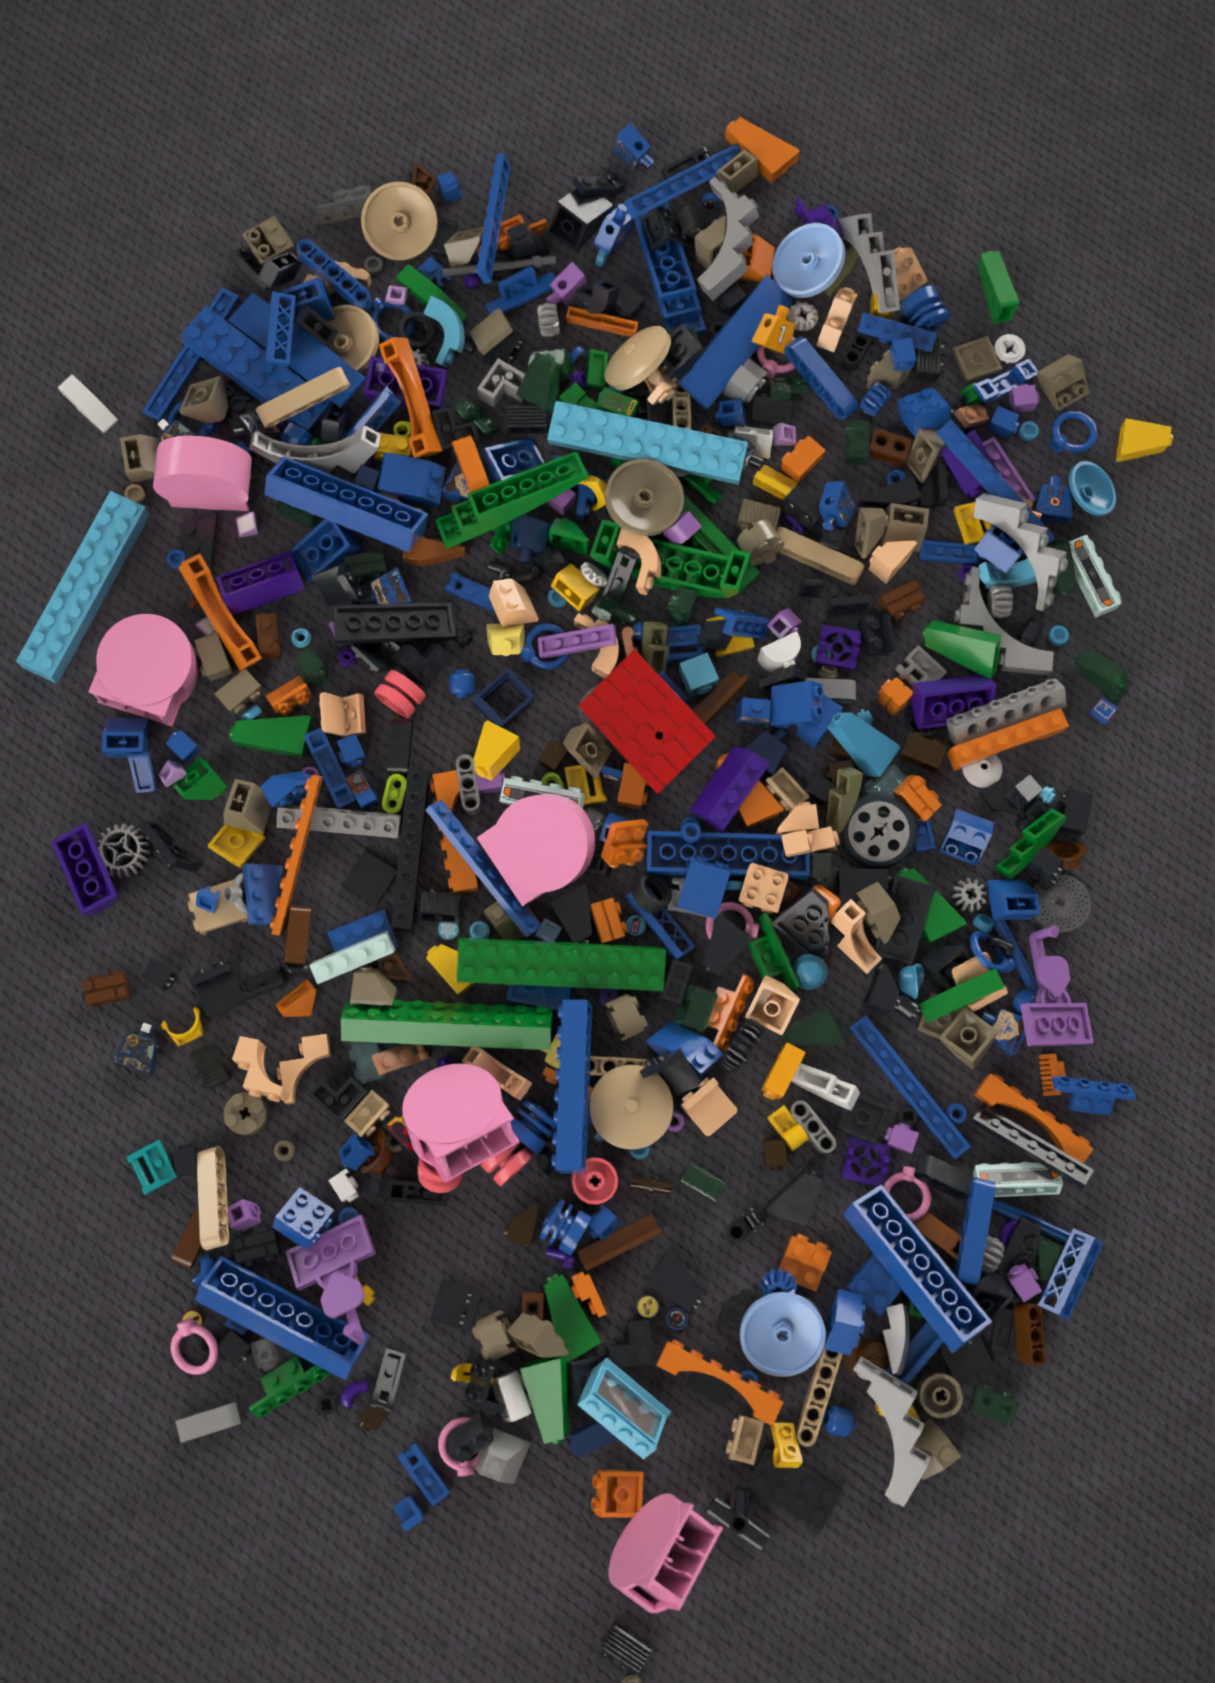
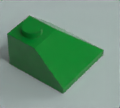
(568, 536)
(200, 782)

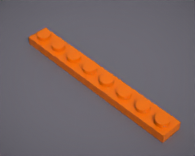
(293, 863)

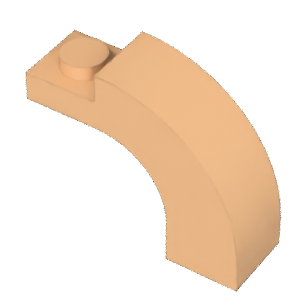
(650, 559)
(608, 656)
(506, 1078)

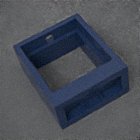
(489, 713)
(589, 1438)

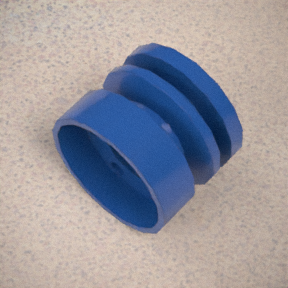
(924, 309)
(532, 1126)
(565, 1227)

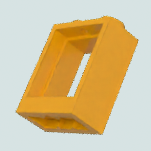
(782, 1072)

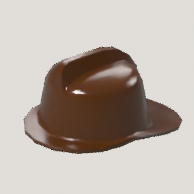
(1069, 853)
(382, 1155)
(872, 1349)

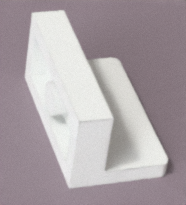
(760, 437)

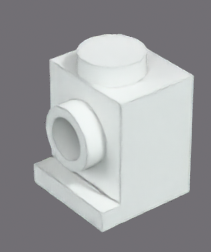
(345, 1186)

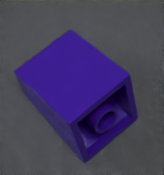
(962, 476)

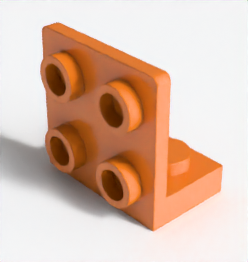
(289, 696)

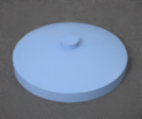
(808, 260)
(782, 1334)

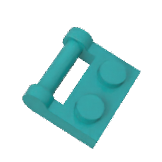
(158, 1164)

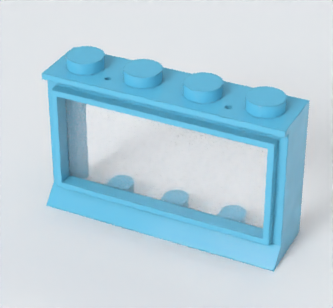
(624, 1408)

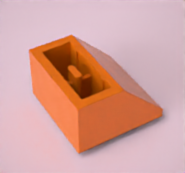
(759, 260)

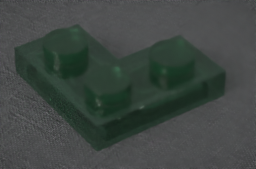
(782, 388)
(473, 412)
(606, 609)

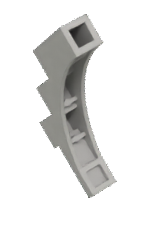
(730, 262)
(347, 453)
(1012, 519)
(1014, 655)

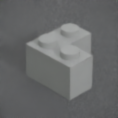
(500, 380)
(745, 382)

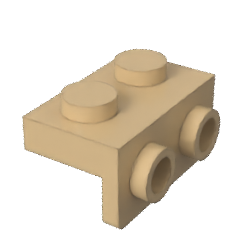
(786, 790)
(367, 1114)
(745, 1439)

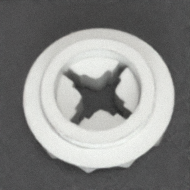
(800, 323)
(1007, 341)
(593, 574)

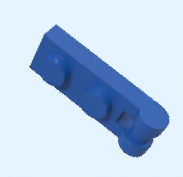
(470, 591)
(424, 1474)

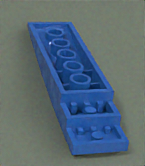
(671, 282)
(732, 344)
(308, 355)

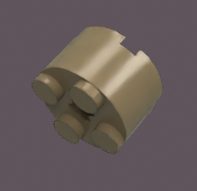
(761, 542)
(625, 1016)
(236, 1120)
(493, 1336)
(949, 1388)

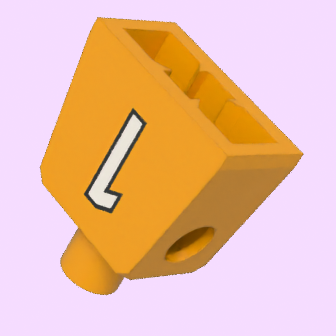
(775, 331)

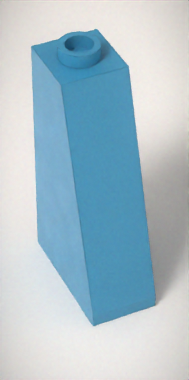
(864, 744)

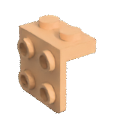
(908, 271)
(342, 715)
(763, 888)
(970, 970)
(708, 1106)

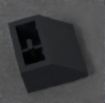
(649, 412)

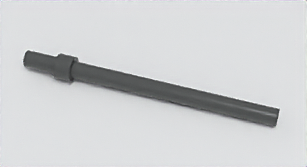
(536, 262)

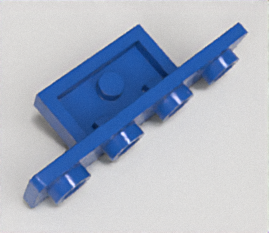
(520, 289)
(891, 330)
(1091, 1095)

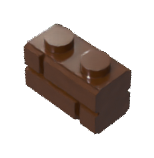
(902, 600)
(268, 635)
(106, 989)

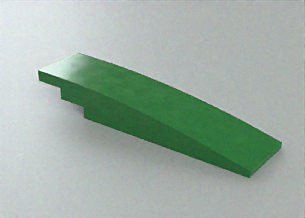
(509, 499)

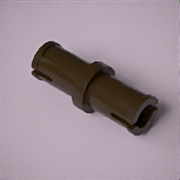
(651, 1185)

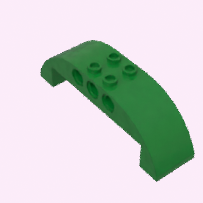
(681, 566)

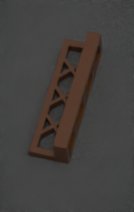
(720, 696)
(619, 1242)

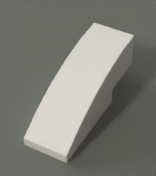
(87, 404)
(826, 1086)
(897, 1337)

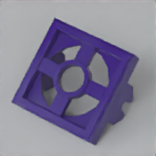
(853, 635)
(878, 1178)

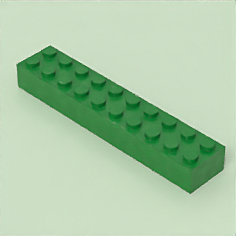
(560, 964)
(448, 1024)

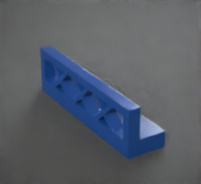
(272, 330)
(377, 412)
(743, 623)
(658, 930)
(1078, 1274)
(920, 1350)

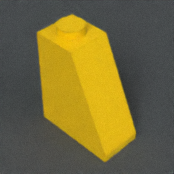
(1142, 439)
(494, 750)
(445, 963)

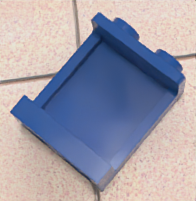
(796, 704)
(704, 887)

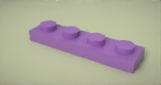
(1007, 469)
(577, 641)

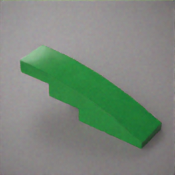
(423, 289)
(1035, 837)
(961, 996)

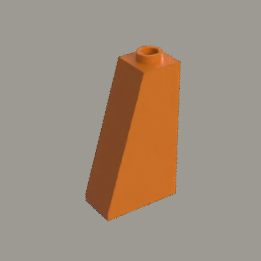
(772, 153)
(758, 806)

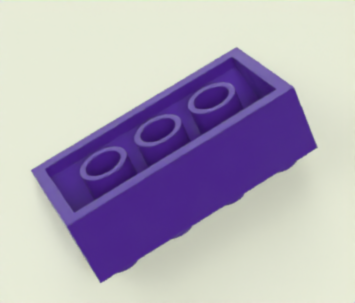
(381, 375)
(260, 583)
(945, 698)
(729, 787)
(85, 870)

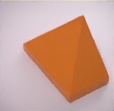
(299, 1001)

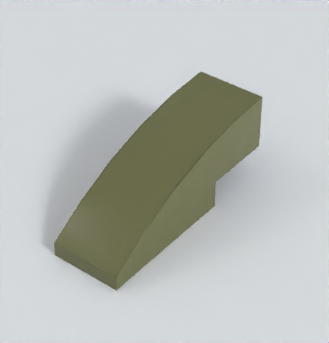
(851, 259)
(654, 645)
(843, 797)

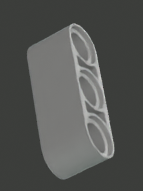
(838, 689)
(468, 775)
(822, 1131)
(208, 1422)

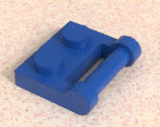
(683, 637)

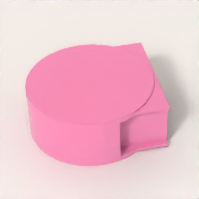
(202, 473)
(145, 668)
(540, 844)
(457, 1118)
(661, 1553)

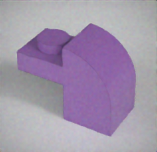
(682, 529)

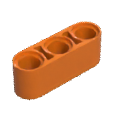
(470, 463)

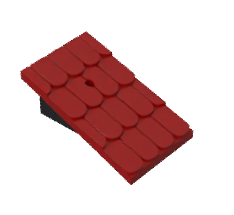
(633, 708)

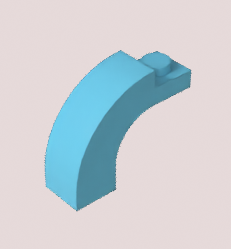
(452, 328)
(1018, 575)

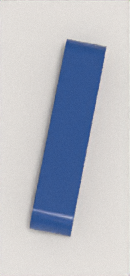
(330, 268)
(821, 378)
(975, 1231)

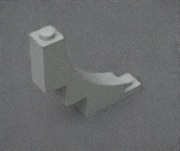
(878, 262)
(894, 1401)

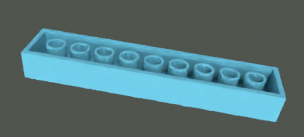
(637, 438)
(83, 587)

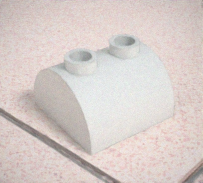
(780, 653)
(511, 1392)

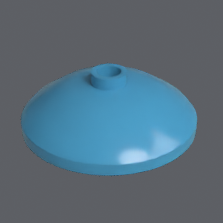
(1092, 488)

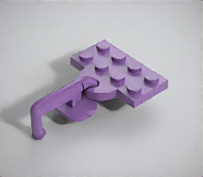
(1053, 1016)
(334, 1267)

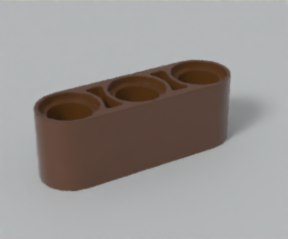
(297, 934)
(189, 1244)
(1029, 1334)

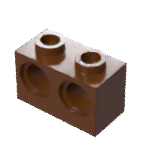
(888, 452)

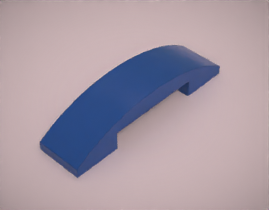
(1002, 384)
(329, 767)

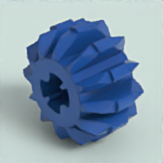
(875, 399)
(778, 1282)

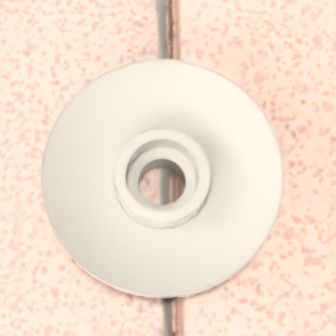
(984, 778)

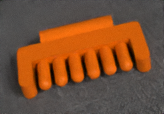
(1056, 1069)

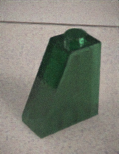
(541, 382)
(1065, 580)
(1103, 674)
(814, 1031)
(1047, 1259)

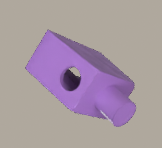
(566, 284)

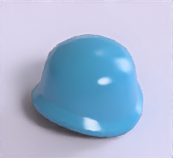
(810, 971)
(911, 980)

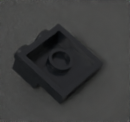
(682, 353)

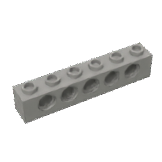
(1007, 711)
(343, 821)

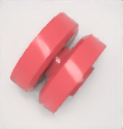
(399, 694)
(508, 1163)
(432, 1181)
(607, 1182)

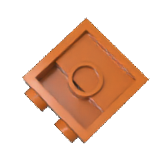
(625, 843)
(805, 1261)
(585, 1289)
(617, 1493)

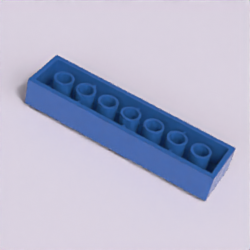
(244, 364)
(346, 504)
(671, 855)
(573, 1087)
(917, 1268)
(280, 1317)

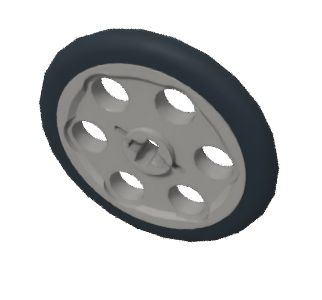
(905, 837)

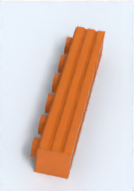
(601, 322)

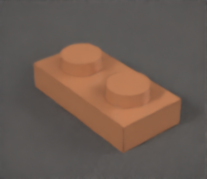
(972, 415)

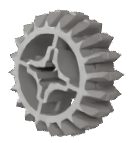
(125, 843)

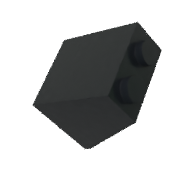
(579, 218)

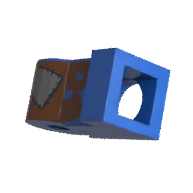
(362, 791)

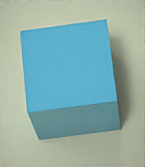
(698, 675)

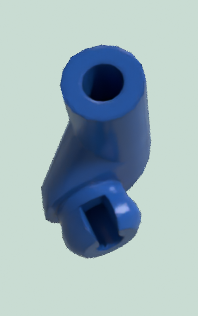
(206, 1265)

